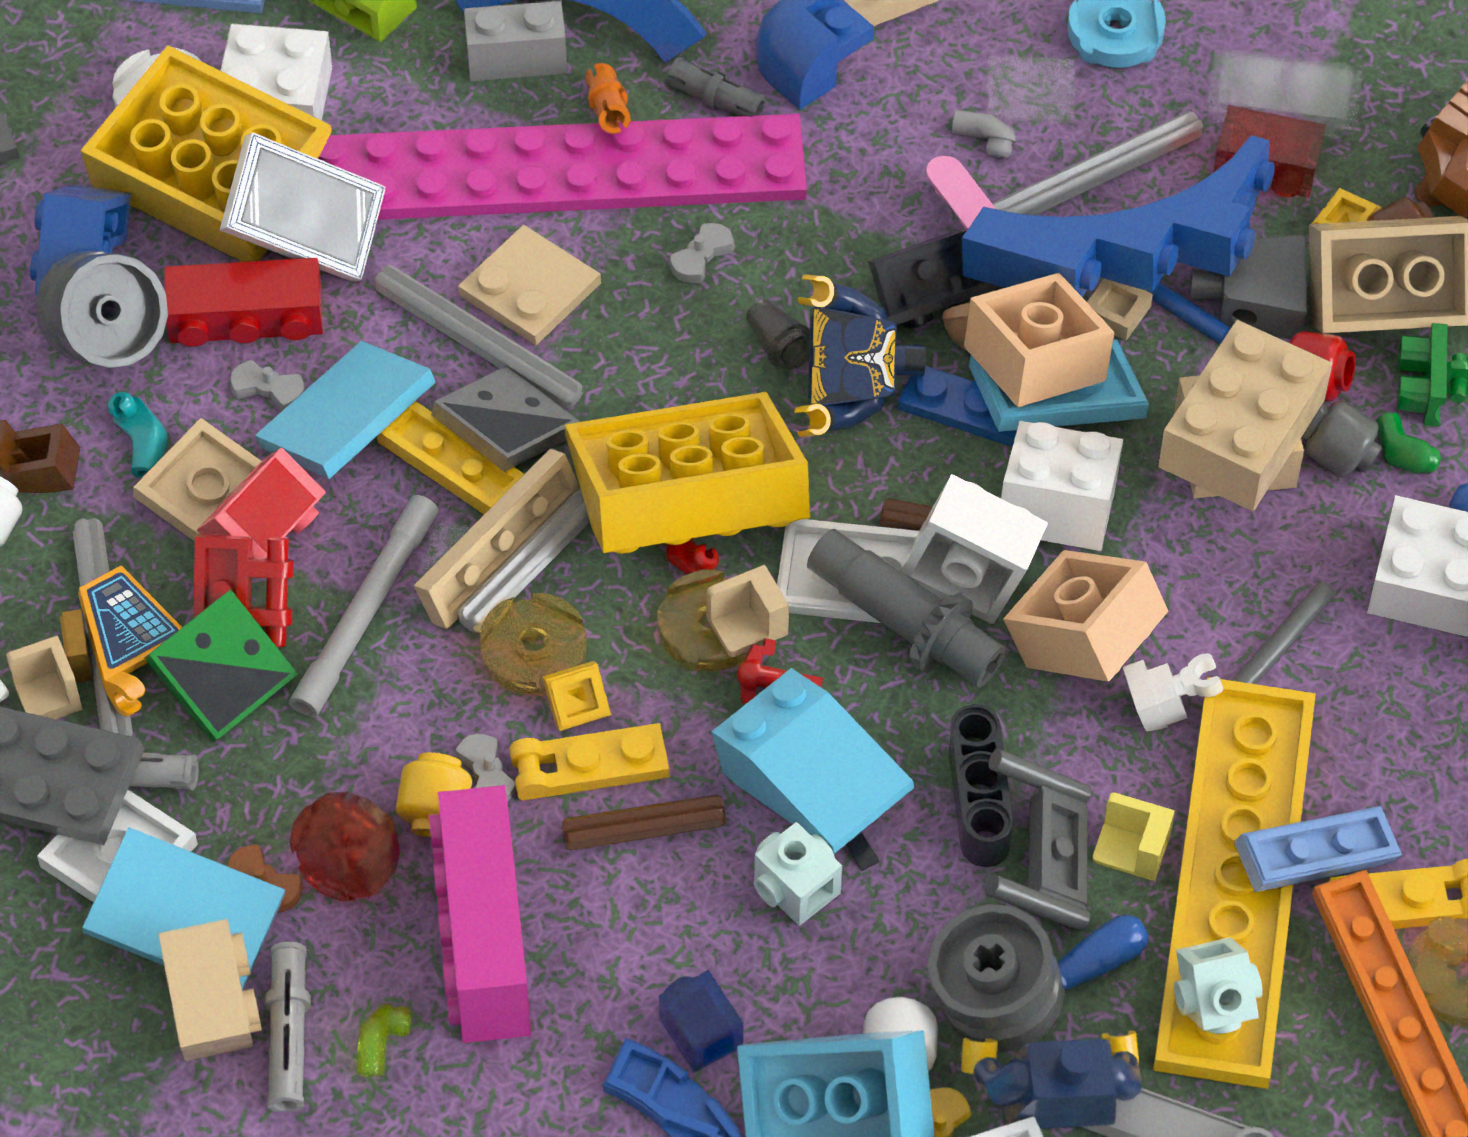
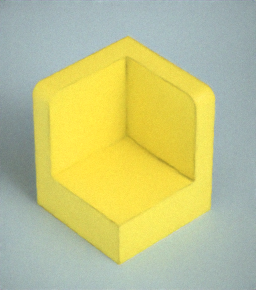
(1133, 836)

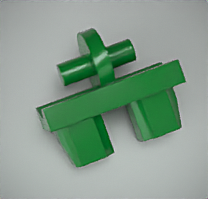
(1441, 377)

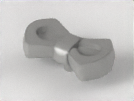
(711, 241)
(252, 380)
(480, 754)

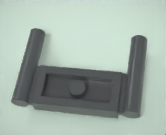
(1055, 845)

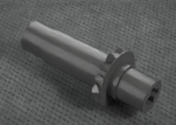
(934, 626)

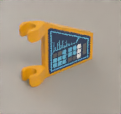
(123, 630)

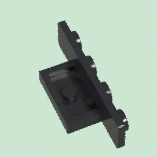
(924, 280)

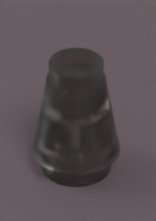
(779, 335)

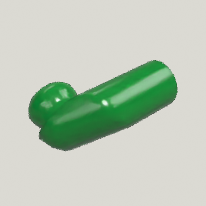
(1404, 450)

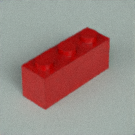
(244, 301)

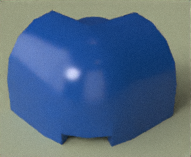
(804, 43)

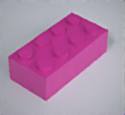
(479, 915)

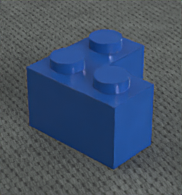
(77, 221)

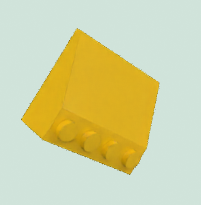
(181, 141)
(688, 472)

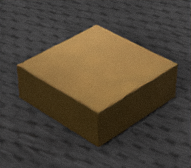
(76, 645)

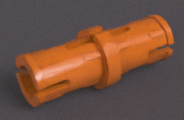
(607, 98)

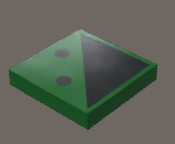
(221, 666)

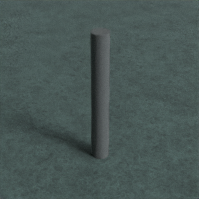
(1286, 634)

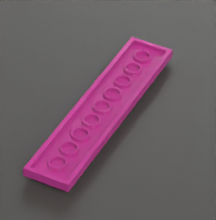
(578, 166)

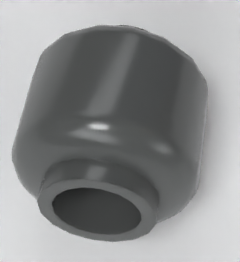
(1341, 439)

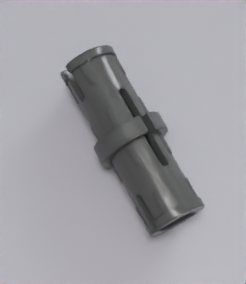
(715, 89)

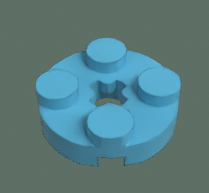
(1111, 47)

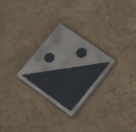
(504, 418)

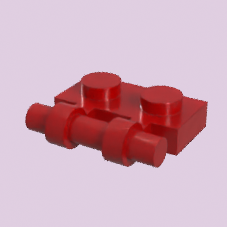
(228, 564)

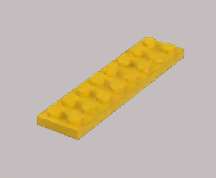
(1243, 782)

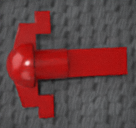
(753, 674)

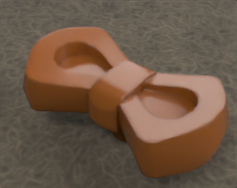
(252, 862)

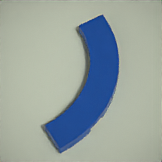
(662, 23)
(666, 1094)

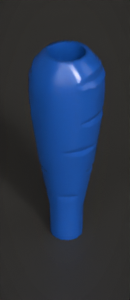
(1104, 950)

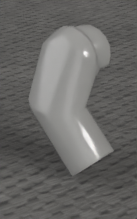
(985, 127)

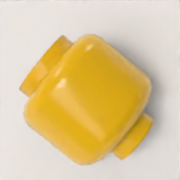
(420, 788)

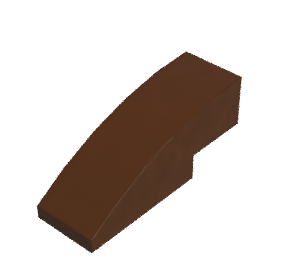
(38, 458)

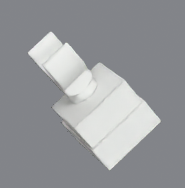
(1159, 692)

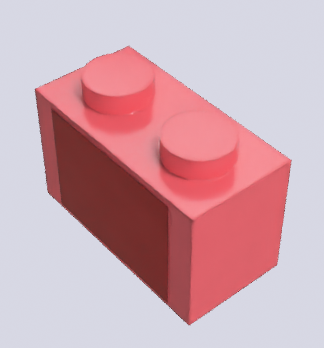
(267, 503)

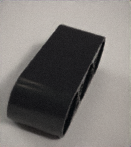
(979, 808)

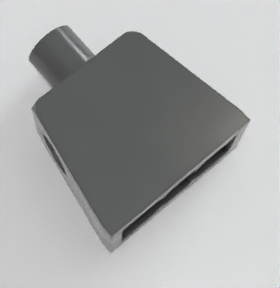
(1262, 289)

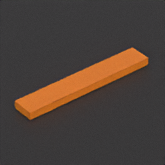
(1395, 1005)

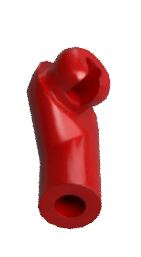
(692, 557)

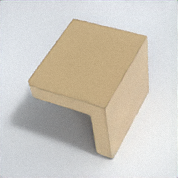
(747, 610)
(44, 679)

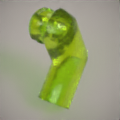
(375, 1034)

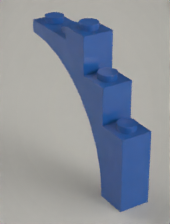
(1134, 246)

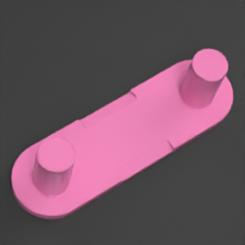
(957, 188)

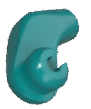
(144, 428)

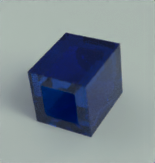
(700, 1020)

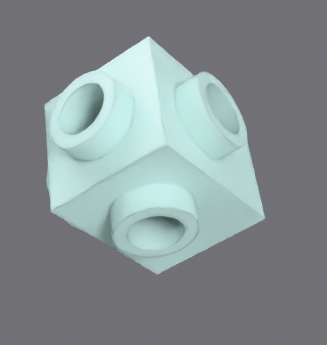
(797, 872)
(1217, 985)

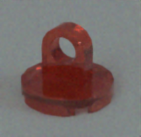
(345, 846)

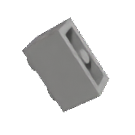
(515, 40)

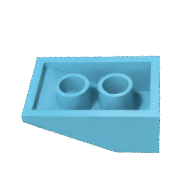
(809, 760)
(837, 1086)

